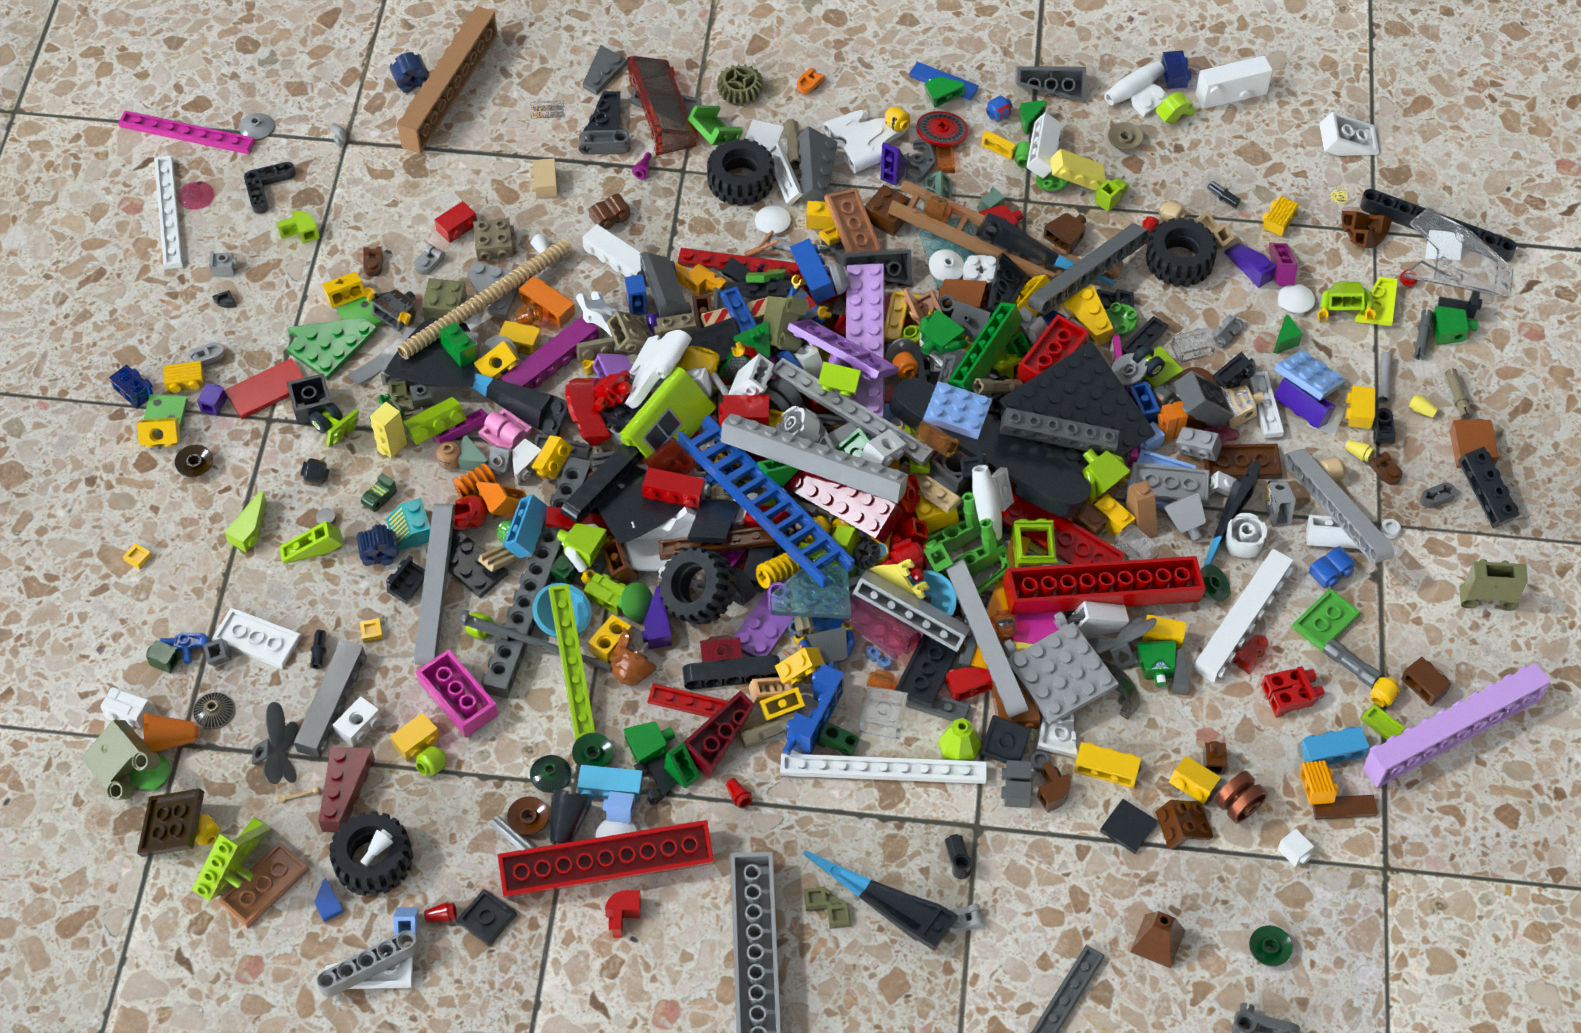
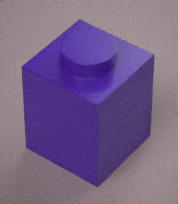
(212, 399)

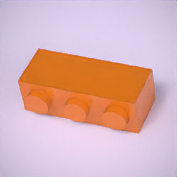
(552, 303)

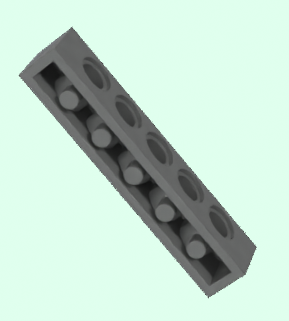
(1058, 431)

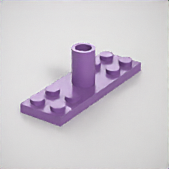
(842, 350)
(762, 630)

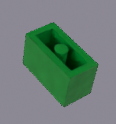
(458, 344)

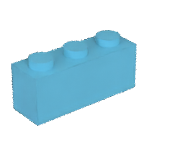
(599, 781)

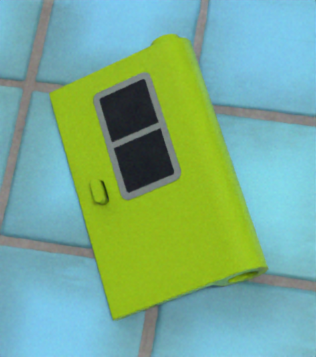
(672, 408)

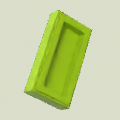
(1382, 722)

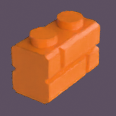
(1172, 420)

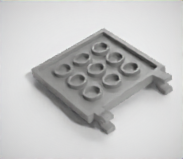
(1060, 671)

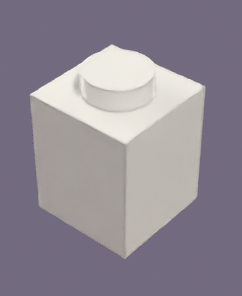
(1296, 848)

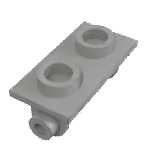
(1231, 325)

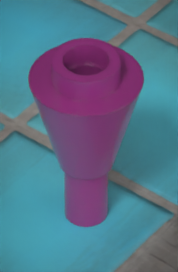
(641, 169)

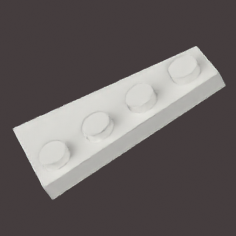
(1058, 737)
(394, 977)

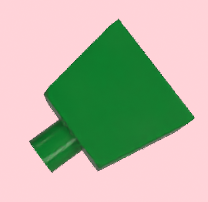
(1451, 325)
(647, 741)

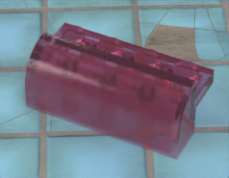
(882, 628)

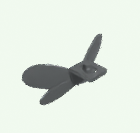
(1130, 632)
(279, 740)

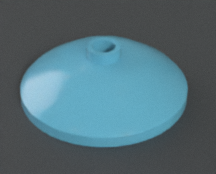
(940, 591)
(543, 611)

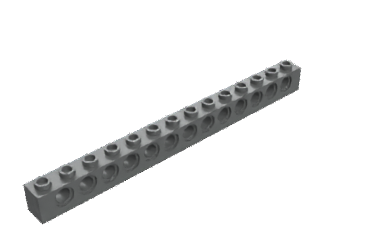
(502, 684)

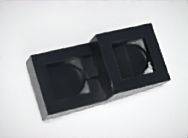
(735, 270)
(1120, 296)

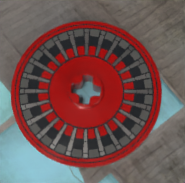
(942, 128)

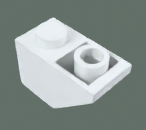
(523, 459)

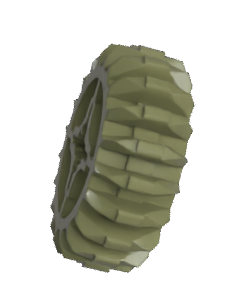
(740, 84)

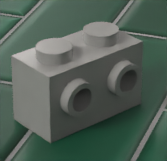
(1199, 443)

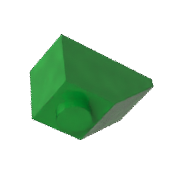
(943, 90)

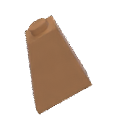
(1142, 505)

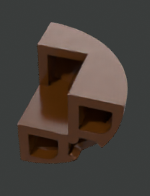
(1365, 229)

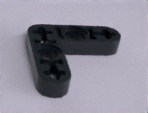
(261, 180)

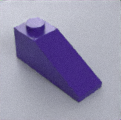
(892, 164)
(1252, 264)
(656, 624)

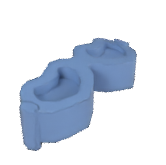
(875, 656)

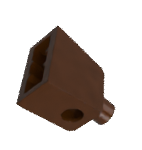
(1066, 231)

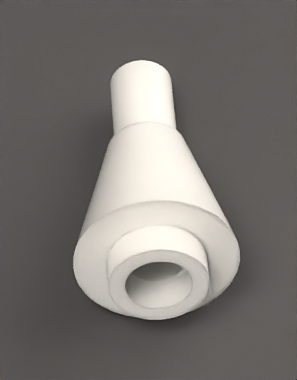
(540, 243)
(378, 844)

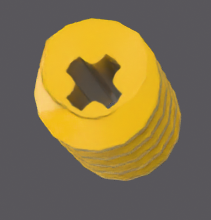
(776, 570)

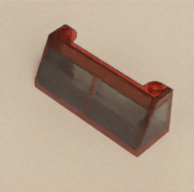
(662, 104)

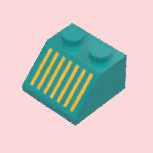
(410, 524)

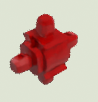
(612, 390)
(906, 550)

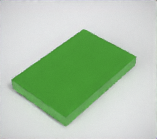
(1326, 619)

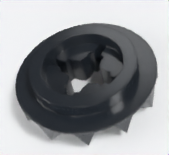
(863, 561)

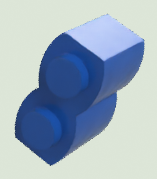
(1332, 567)

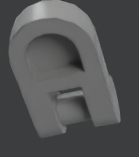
(424, 263)
(213, 352)
(961, 923)

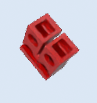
(1291, 690)

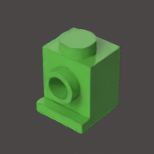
(938, 562)

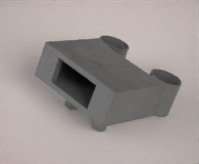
(966, 316)

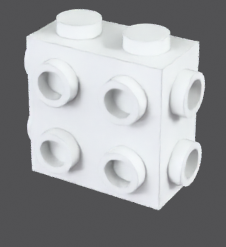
(752, 377)

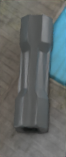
(1363, 671)

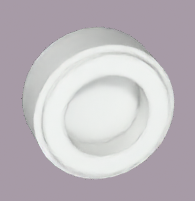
(1390, 528)

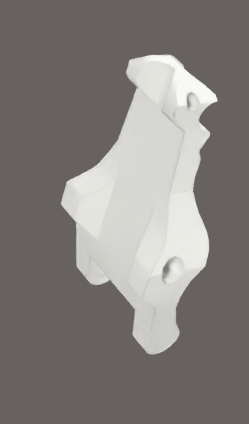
(596, 310)

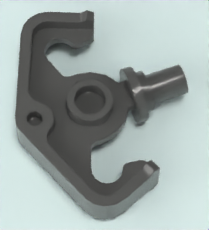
(924, 162)

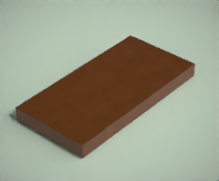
(1236, 459)

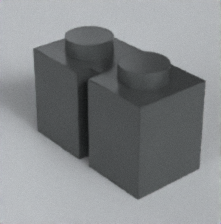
(1017, 784)

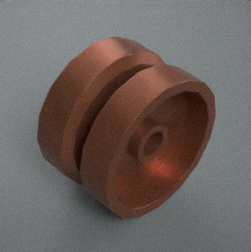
(1241, 797)

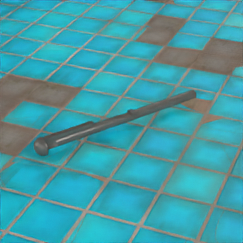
(503, 632)

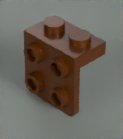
(1183, 821)

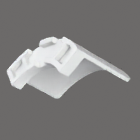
(644, 550)

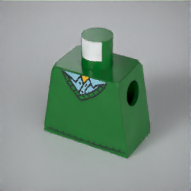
(1157, 660)

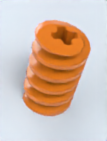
(468, 482)

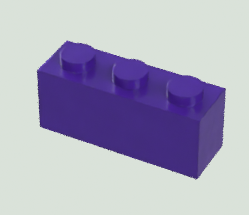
(1304, 404)

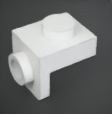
(1221, 483)

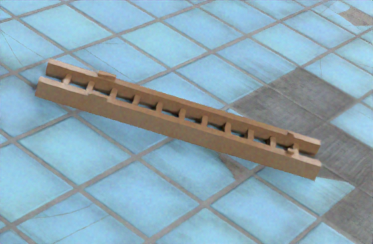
(957, 236)

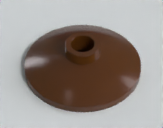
(524, 808)

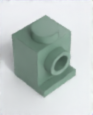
(991, 200)

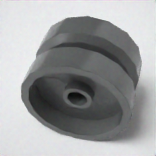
(782, 395)

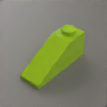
(246, 527)
(314, 542)

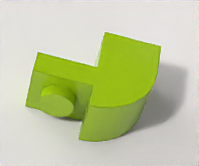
(1174, 106)
(302, 224)

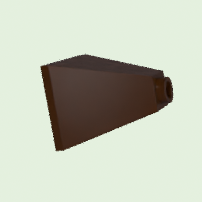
(1158, 938)

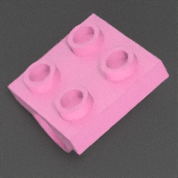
(504, 429)

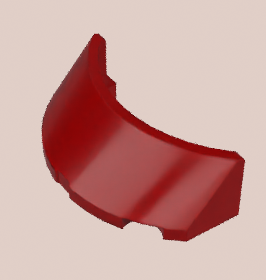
(580, 404)

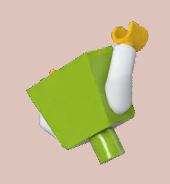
(583, 546)

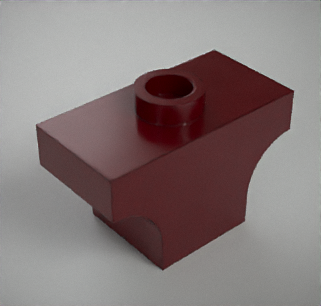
(720, 648)

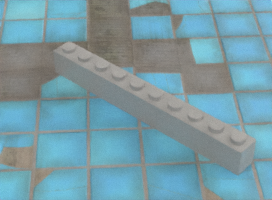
(814, 458)

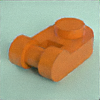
(806, 84)

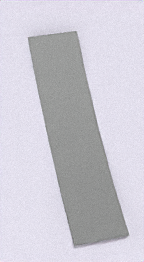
(373, 366)

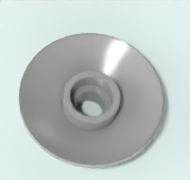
(256, 126)
(1125, 365)

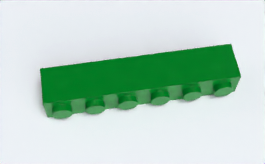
(987, 346)

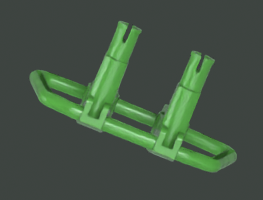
(962, 533)

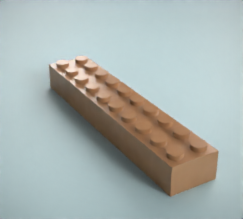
(447, 79)

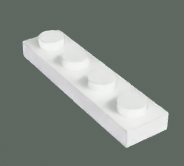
(784, 174)
(1267, 411)

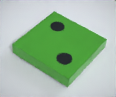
(359, 309)
(166, 407)

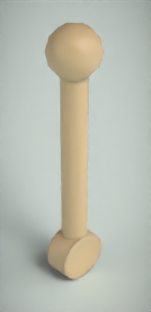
(282, 798)

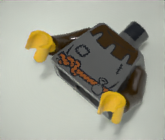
(392, 307)

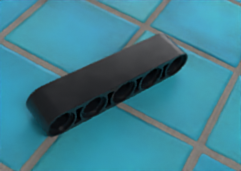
(729, 671)

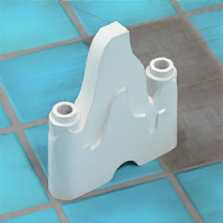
(860, 138)
(655, 362)

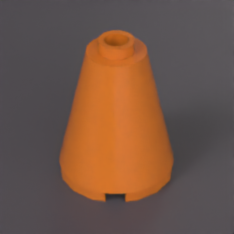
(167, 732)

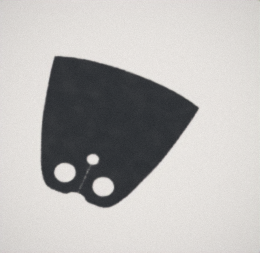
(432, 364)
(628, 505)

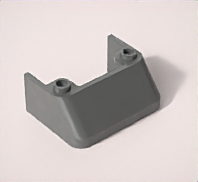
(664, 285)

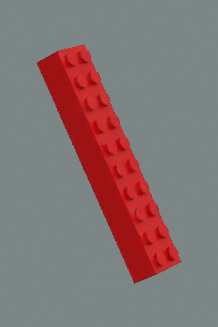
(1113, 582)
(605, 859)

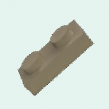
(590, 349)

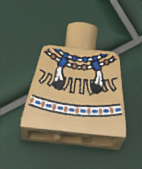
(1242, 404)

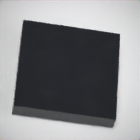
(1005, 740)
(1128, 826)
(486, 917)

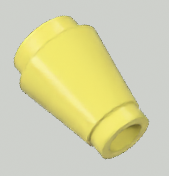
(1422, 405)
(1360, 450)

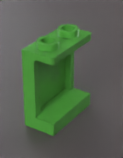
(705, 120)

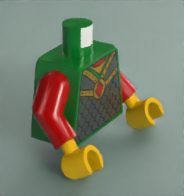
(735, 361)

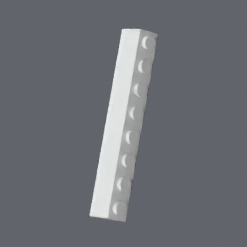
(1243, 616)

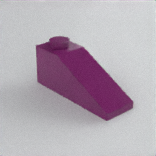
(1285, 264)

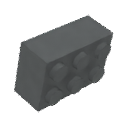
(1203, 399)

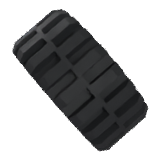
(740, 155)
(1181, 269)
(677, 579)
(379, 876)

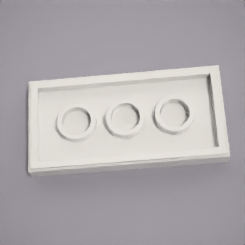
(257, 638)

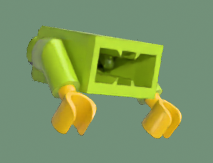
(1347, 296)
(1104, 472)

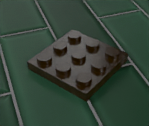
(170, 822)

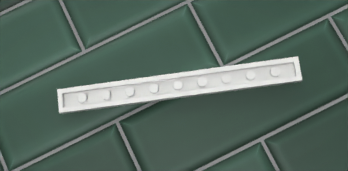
(883, 768)

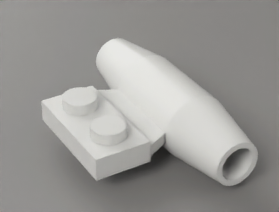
(1139, 88)
(992, 495)

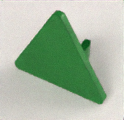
(756, 337)

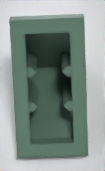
(470, 456)

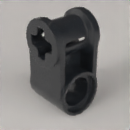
(1383, 429)

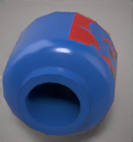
(999, 108)

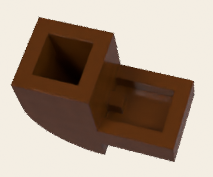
(1056, 790)

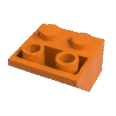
(500, 498)

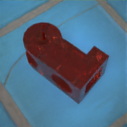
(1253, 649)

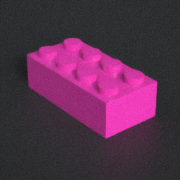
(457, 693)

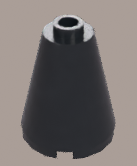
(567, 815)

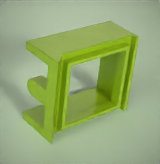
(1038, 525)

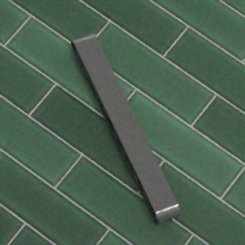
(1089, 268)

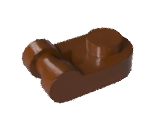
(372, 266)
(1391, 473)

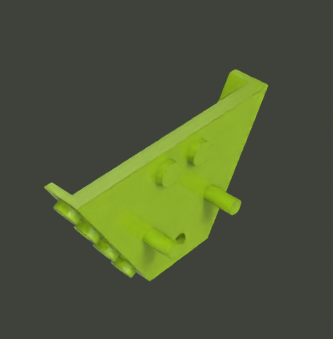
(228, 859)

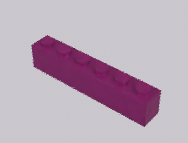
(552, 355)

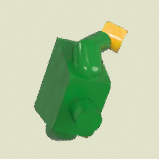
(942, 334)

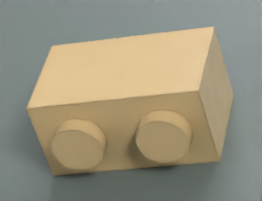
(545, 178)

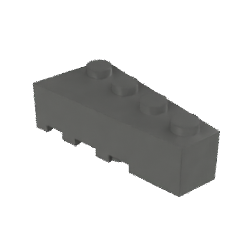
(816, 163)

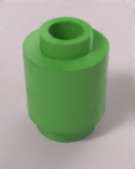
(1022, 153)

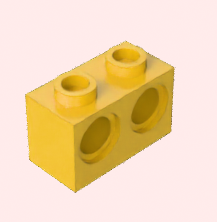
(606, 637)

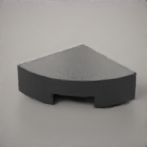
(224, 299)

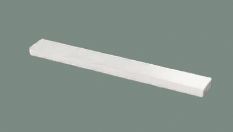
(168, 213)

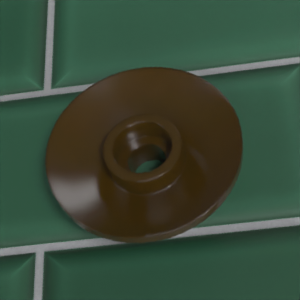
(191, 455)

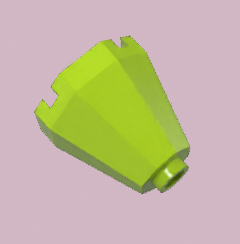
(960, 741)

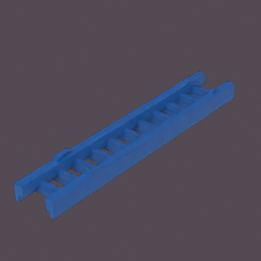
(773, 491)

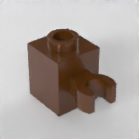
(1215, 757)

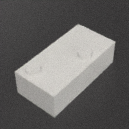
(1233, 82)

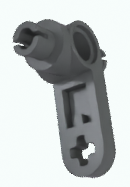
(1260, 1023)

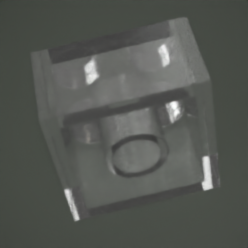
(883, 712)

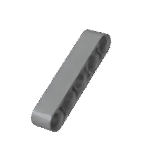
(361, 972)

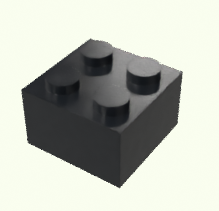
(308, 396)

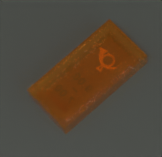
(945, 159)

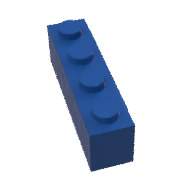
(813, 271)

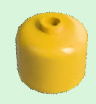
(699, 358)

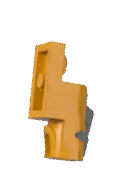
(700, 279)

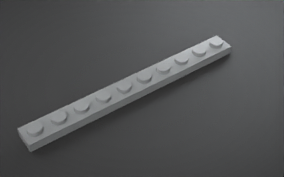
(849, 409)

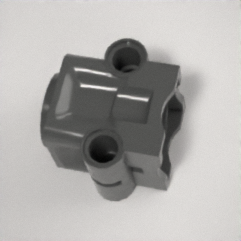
(949, 474)

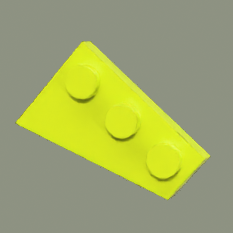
(1383, 302)

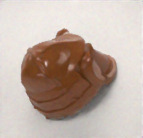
(628, 665)

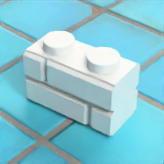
(126, 707)

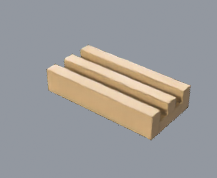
(496, 555)

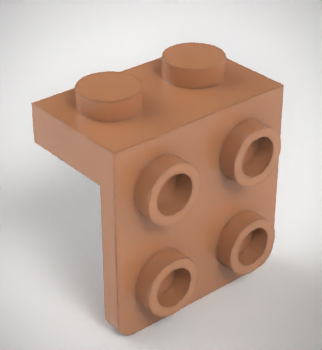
(921, 305)

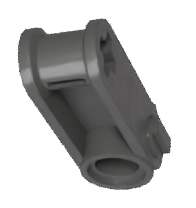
(604, 142)

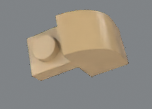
(1221, 232)

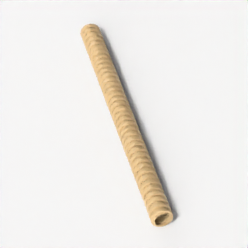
(485, 298)

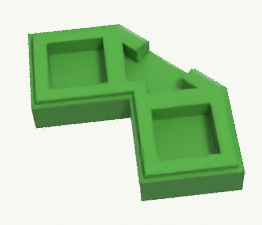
(762, 277)

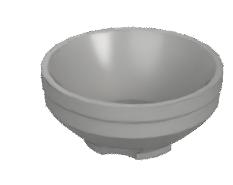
(839, 277)

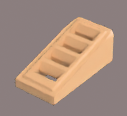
(758, 690)

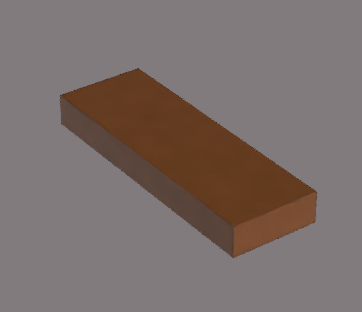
(1347, 807)

